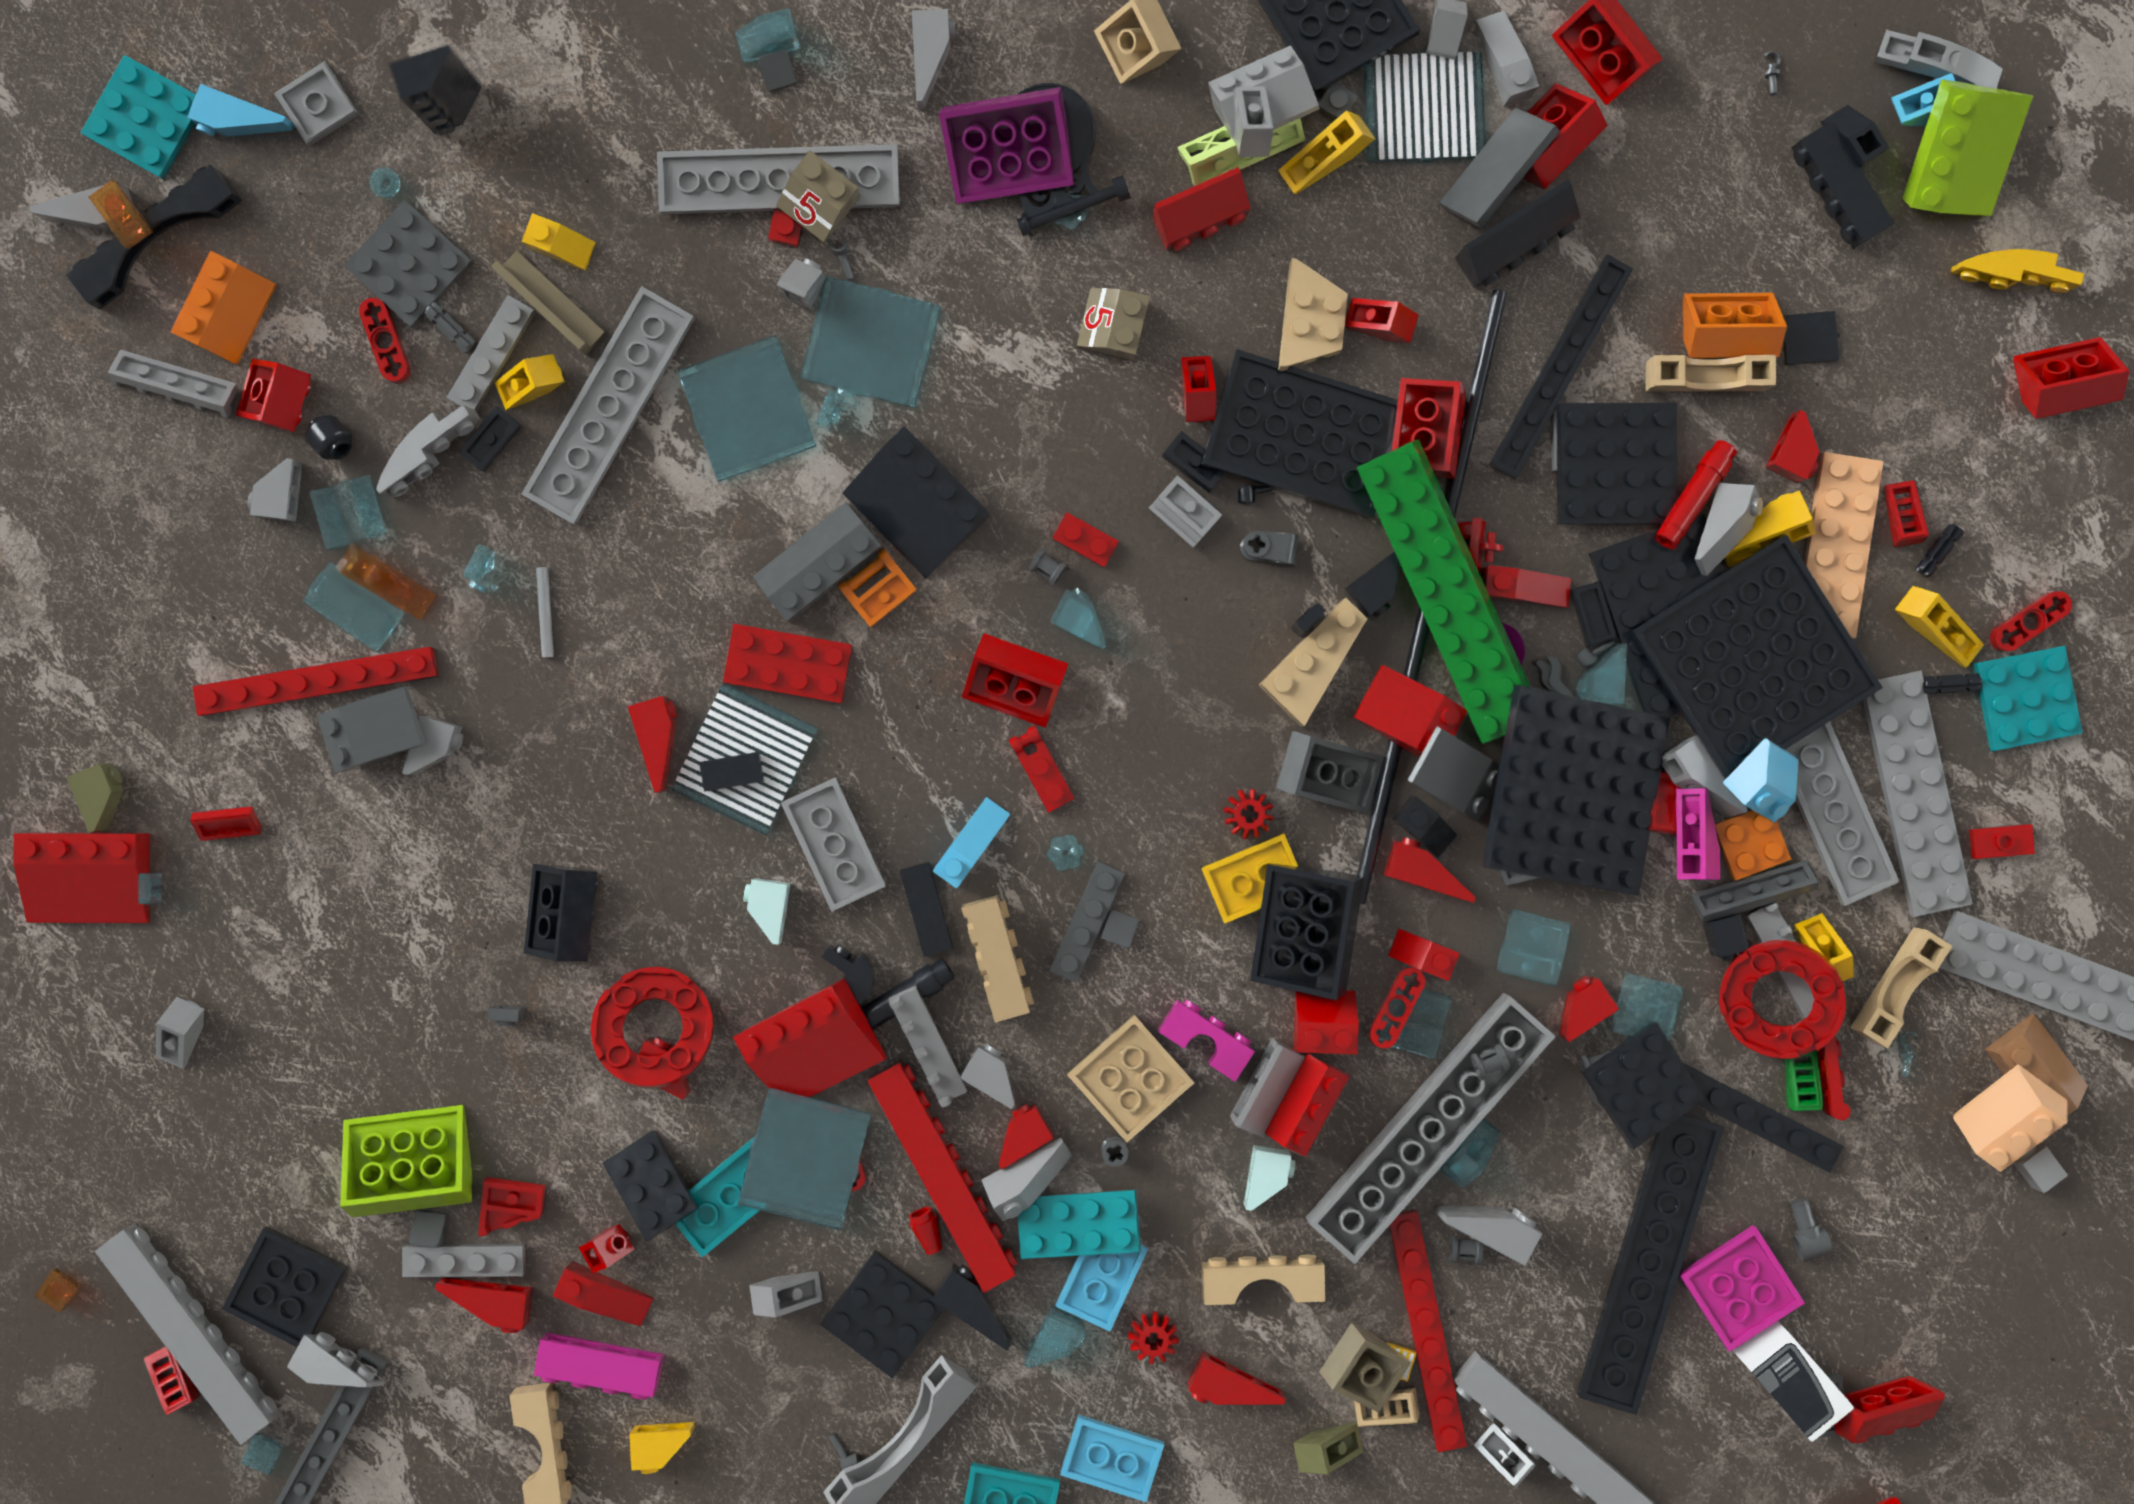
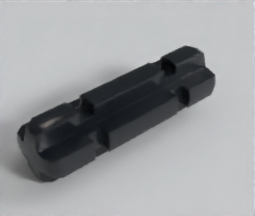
(1939, 550)
(1952, 683)

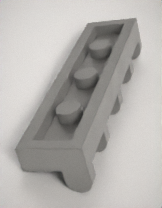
(173, 382)
(1770, 925)
(928, 1045)

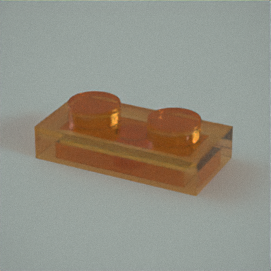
(120, 214)

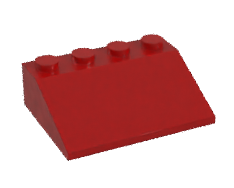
(81, 876)
(812, 1043)

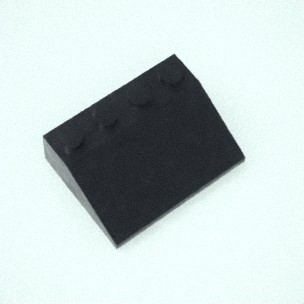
(915, 502)
(1307, 930)

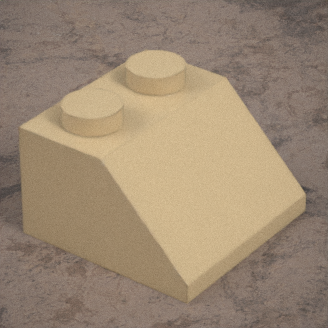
(1137, 39)

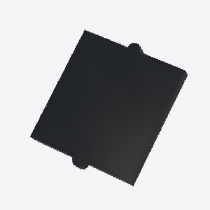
(1811, 338)

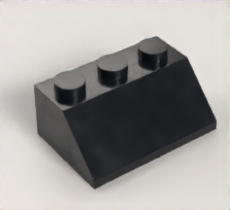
(560, 913)

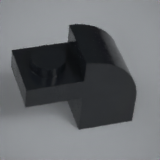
(858, 973)

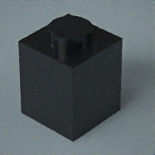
(1726, 937)

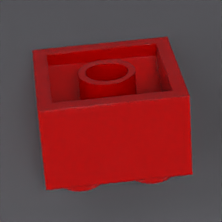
(273, 394)
(1325, 1024)

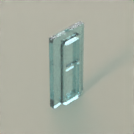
(353, 607)

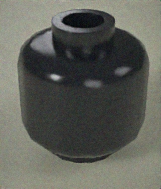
(329, 437)

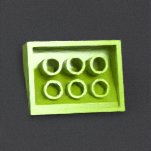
(1966, 149)
(405, 1161)

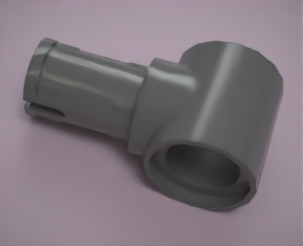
(1810, 1238)

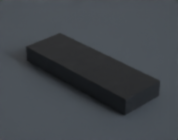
(926, 909)

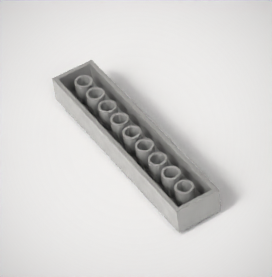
(1427, 1130)

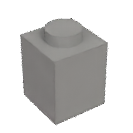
(2040, 1168)

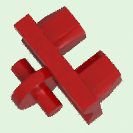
(1475, 533)

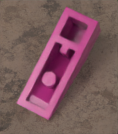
(1696, 836)

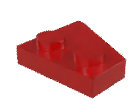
(508, 1203)

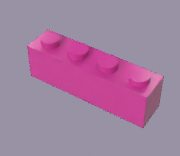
(598, 1365)

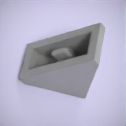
(1447, 28)
(1505, 1454)

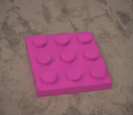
(1741, 1288)

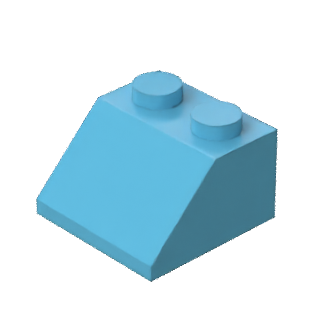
(1766, 780)

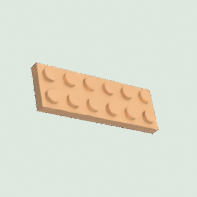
(1844, 528)

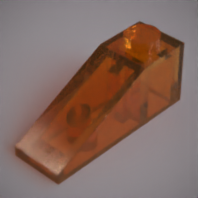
(385, 580)

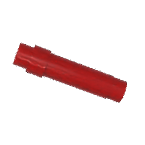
(1709, 473)

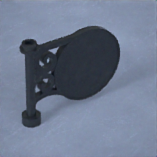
(1082, 140)

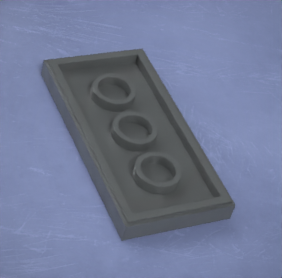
(1499, 167)

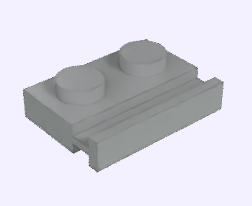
(1185, 511)

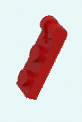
(1042, 770)
(1832, 1081)

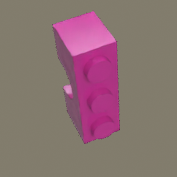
(1186, 1022)

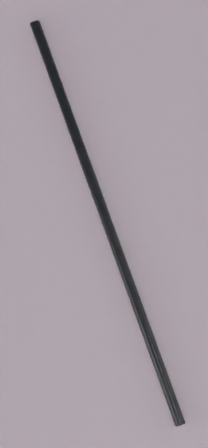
(1421, 627)

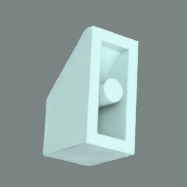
(768, 906)
(1267, 1174)

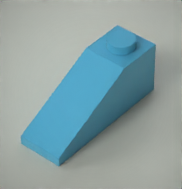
(231, 116)
(971, 842)

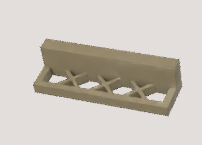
(550, 302)

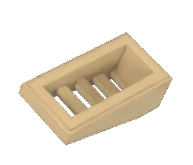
(1388, 1418)

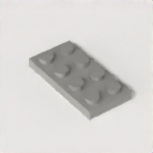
(833, 844)

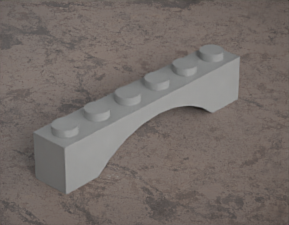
(940, 1395)

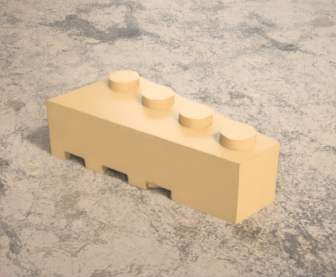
(1309, 668)
(997, 958)

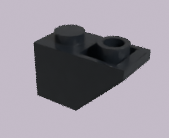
(1858, 134)

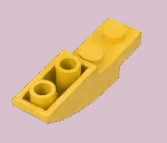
(2013, 266)

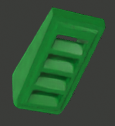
(1813, 1078)

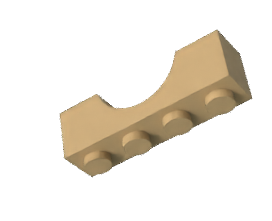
(1728, 374)
(1884, 1009)
(1225, 1280)
(535, 1411)

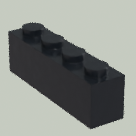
(1841, 185)

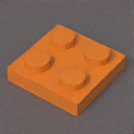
(1750, 844)

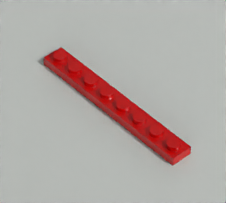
(315, 681)
(1427, 1332)

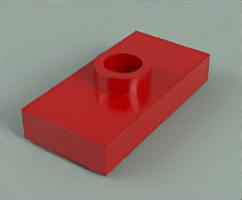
(1664, 807)
(225, 823)
(2001, 841)

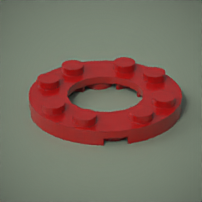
(622, 997)
(1773, 1039)

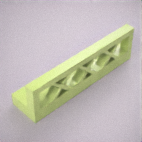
(1223, 156)

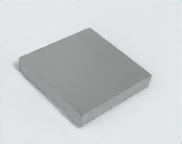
(316, 103)

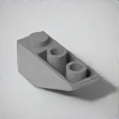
(1692, 767)
(325, 1362)

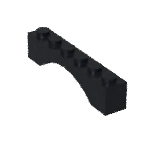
(106, 271)

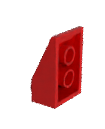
(1407, 711)

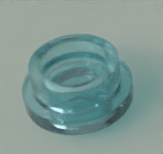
(378, 176)

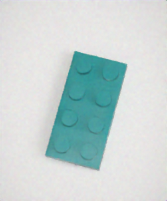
(718, 1203)
(1080, 1225)

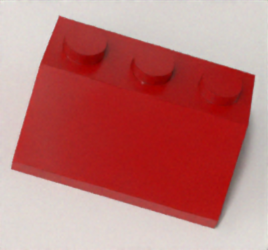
(1606, 47)
(1579, 124)
(1201, 210)
(2070, 377)
(1434, 416)
(1014, 680)
(1307, 1105)
(1888, 1408)

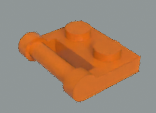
(884, 595)

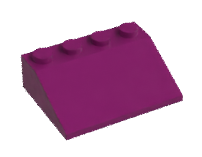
(1007, 145)

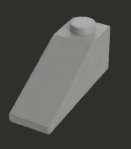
(931, 47)
(1507, 58)
(74, 210)
(1727, 523)
(1024, 1180)

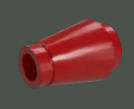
(926, 1229)

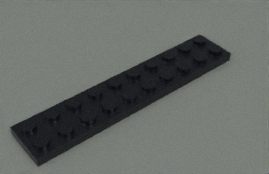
(1649, 1263)

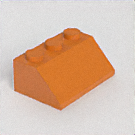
(223, 307)
(1732, 325)

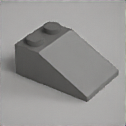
(1496, 1227)

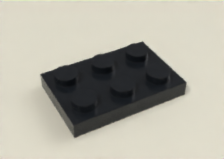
(650, 1185)

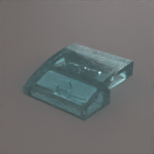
(347, 512)
(1533, 947)
(1644, 1002)
(1424, 1026)

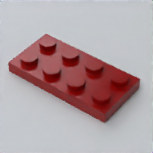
(787, 663)

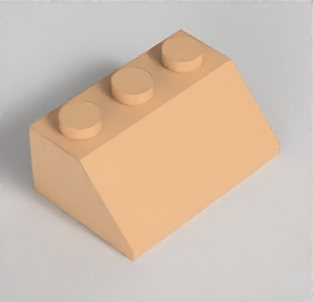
(2011, 1117)

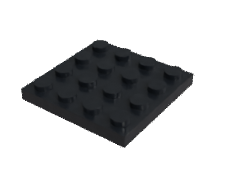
(1339, 35)
(1616, 463)

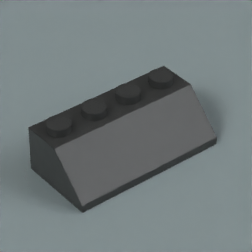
(817, 563)

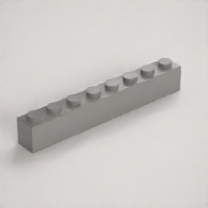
(187, 1332)
(1544, 1434)

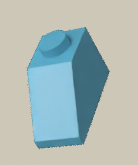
(1916, 104)

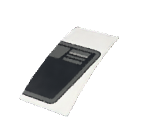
(1794, 1380)

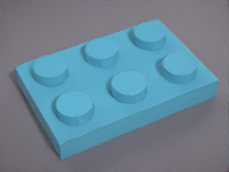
(1100, 1286)
(1112, 1458)

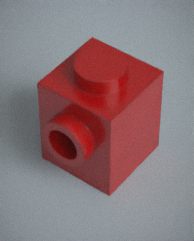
(606, 1248)

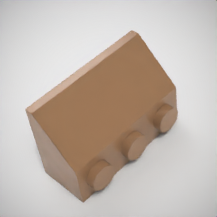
(2041, 1056)

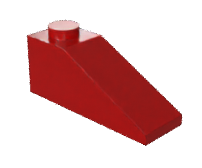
(1526, 586)
(655, 733)
(1420, 868)
(602, 1295)
(494, 1303)
(1227, 1385)

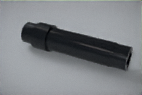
(929, 981)

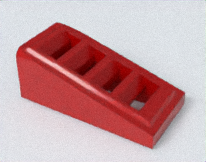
(1916, 512)
(163, 1390)

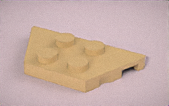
(1311, 317)

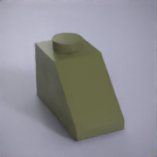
(97, 794)
(1328, 1448)

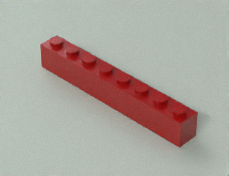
(942, 1175)

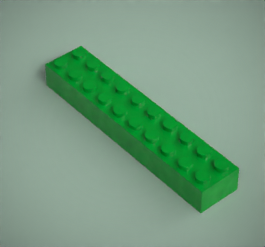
(1446, 585)

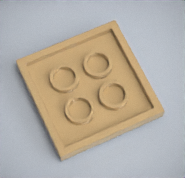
(1130, 1078)

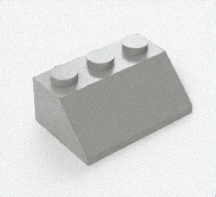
(1286, 87)
(1266, 1087)

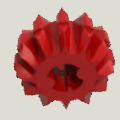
(1241, 820)
(1164, 1332)

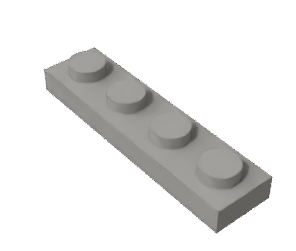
(491, 353)
(463, 1260)

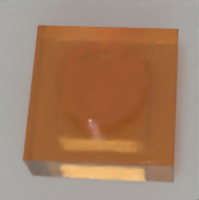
(58, 1290)

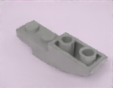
(1937, 58)
(415, 454)

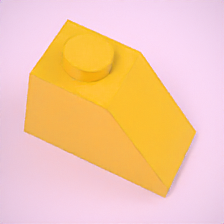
(558, 242)
(529, 380)
(1821, 936)
(656, 1444)

